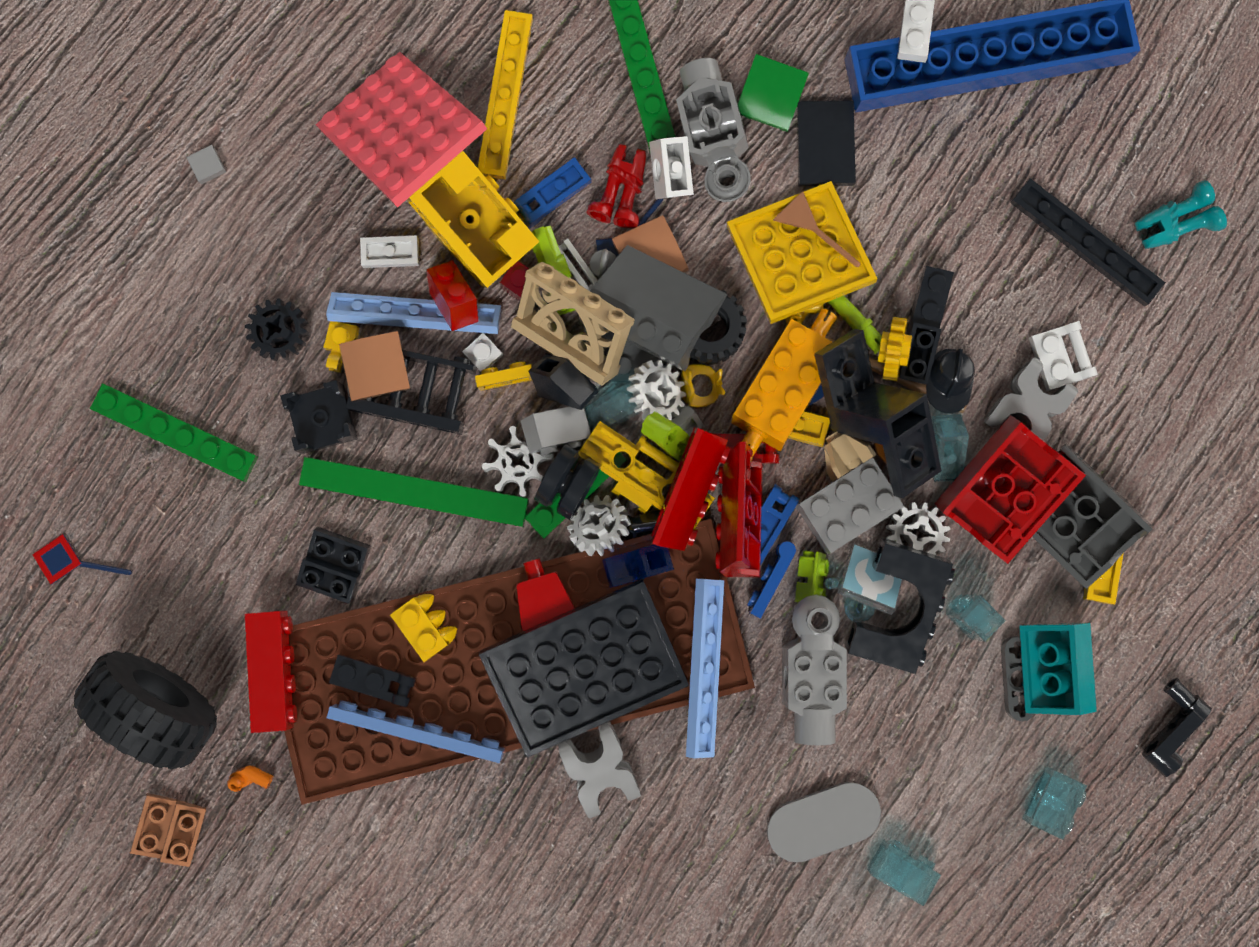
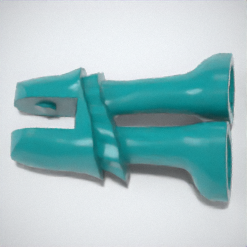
(1167, 217)

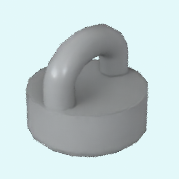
(601, 262)

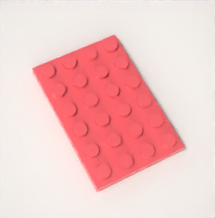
(400, 128)

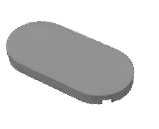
(823, 822)

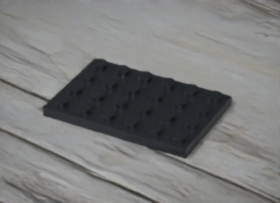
(584, 668)

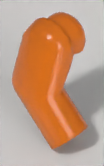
(247, 776)

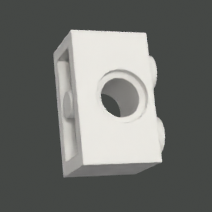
(671, 167)

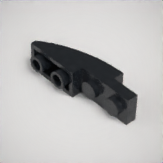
(925, 323)

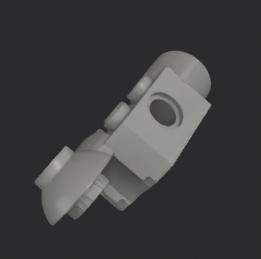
(714, 128)
(814, 673)

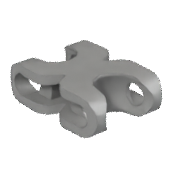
(1030, 402)
(599, 770)

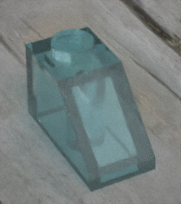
(611, 408)
(951, 444)

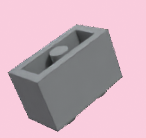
(555, 429)

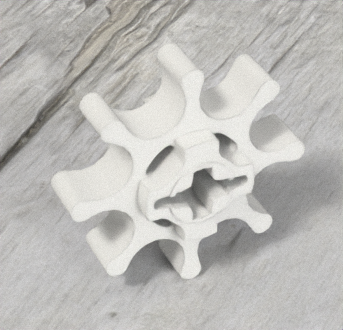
(509, 473)

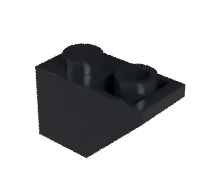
(562, 382)

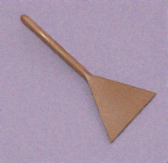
(800, 215)

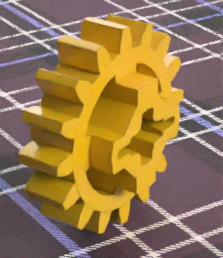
(895, 348)

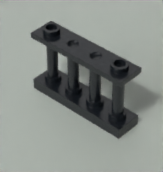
(421, 414)

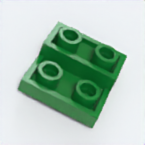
(772, 92)

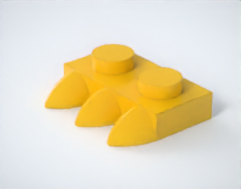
(422, 627)

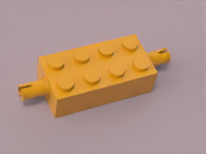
(783, 385)

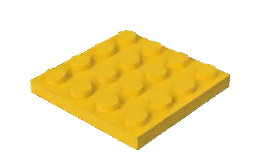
(794, 265)

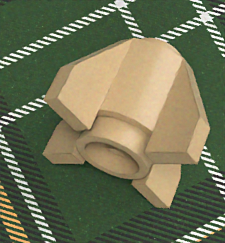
(844, 454)

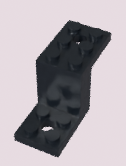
(878, 413)

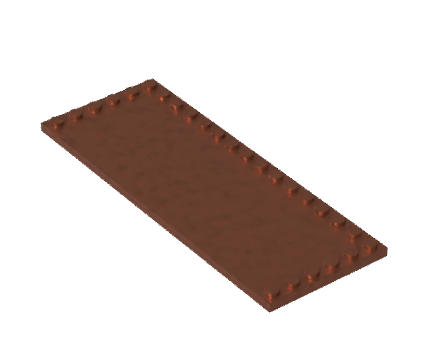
(453, 684)

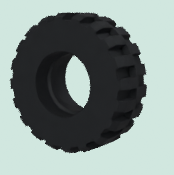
(145, 710)

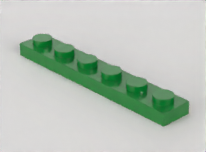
(641, 70)
(174, 432)

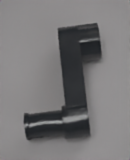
(1162, 748)

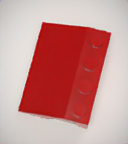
(689, 489)
(1009, 489)
(740, 514)

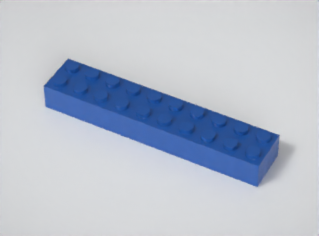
(994, 54)

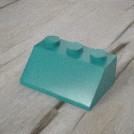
(1058, 668)

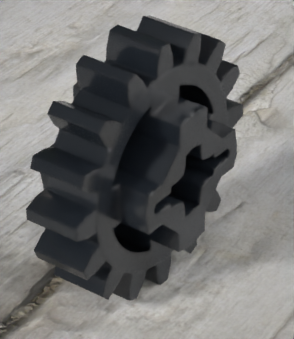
(281, 320)

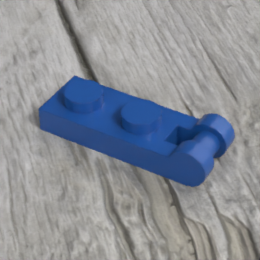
(552, 192)
(772, 520)
(772, 577)

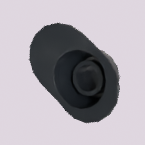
(950, 381)

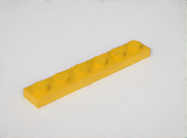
(505, 94)

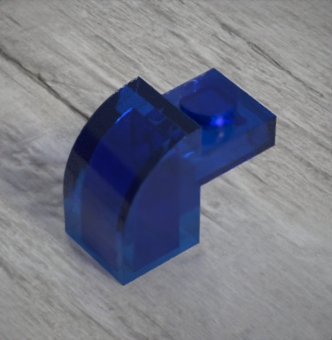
(637, 565)

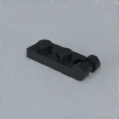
(371, 680)

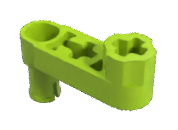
(665, 434)

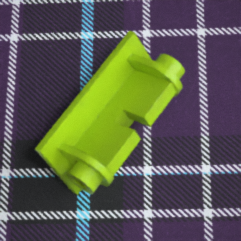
(814, 570)

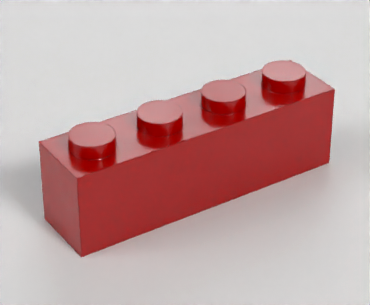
(270, 671)

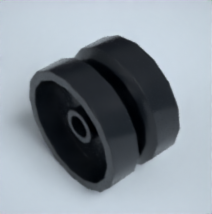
(568, 483)

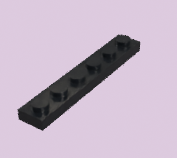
(1087, 242)

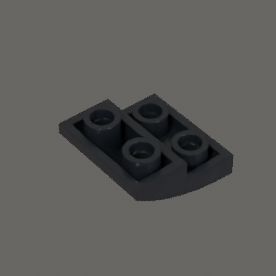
(333, 565)

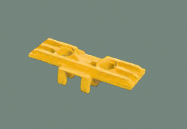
(637, 480)

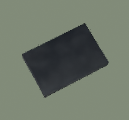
(826, 143)

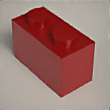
(452, 295)

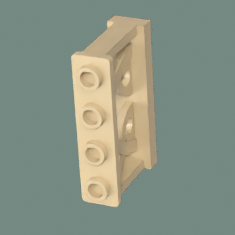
(553, 337)

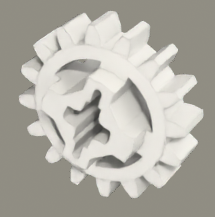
(657, 392)
(920, 521)
(599, 525)

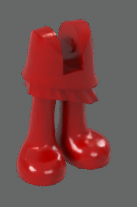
(632, 178)

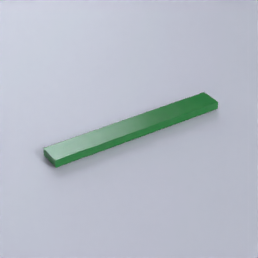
(414, 492)

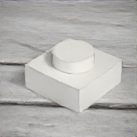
(482, 352)

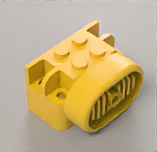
(492, 237)

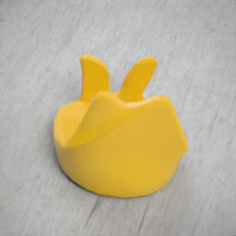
(693, 399)

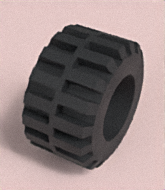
(729, 344)

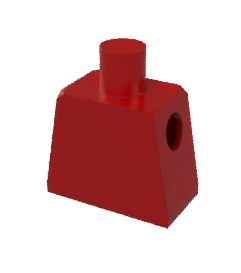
(541, 596)

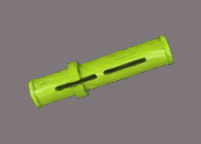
(857, 321)

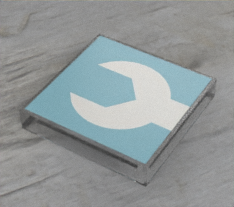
(867, 585)

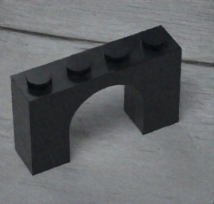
(904, 646)

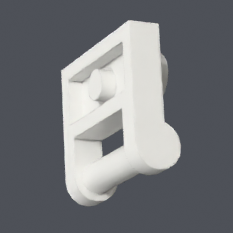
(1051, 351)

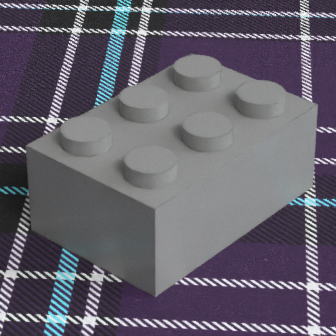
(849, 506)

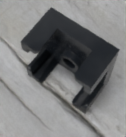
(320, 418)

